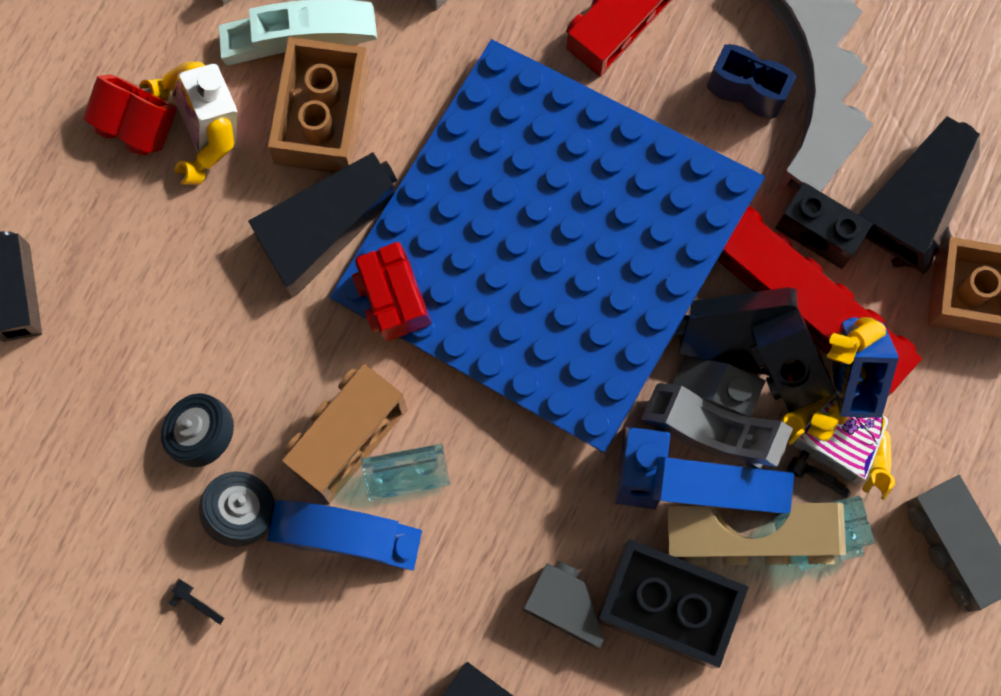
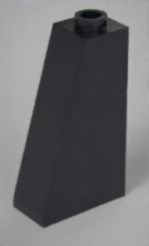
(923, 195)
(322, 219)

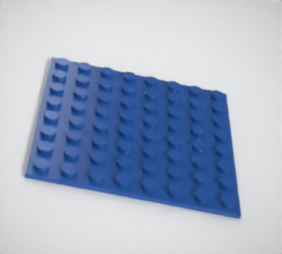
(556, 240)

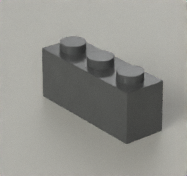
(959, 542)

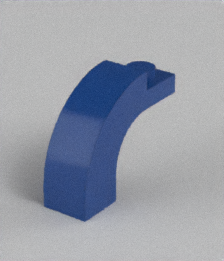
(344, 533)

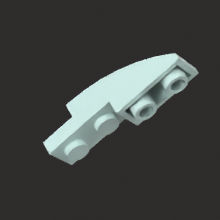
(317, 20)

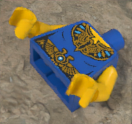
(861, 371)

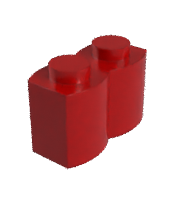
(129, 114)

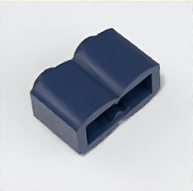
(754, 82)

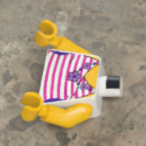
(206, 112)
(855, 450)

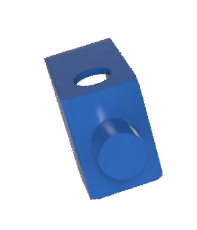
(639, 466)

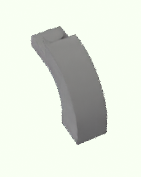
(714, 429)

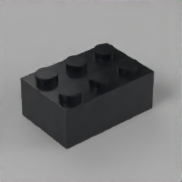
(672, 604)

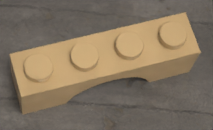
(809, 531)

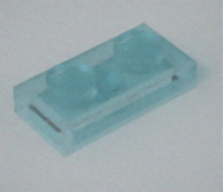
(405, 472)

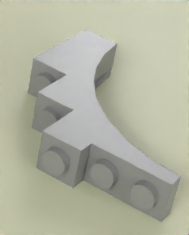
(830, 74)

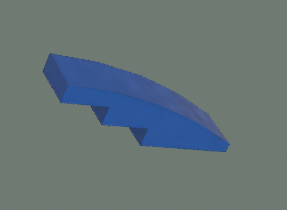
(723, 485)

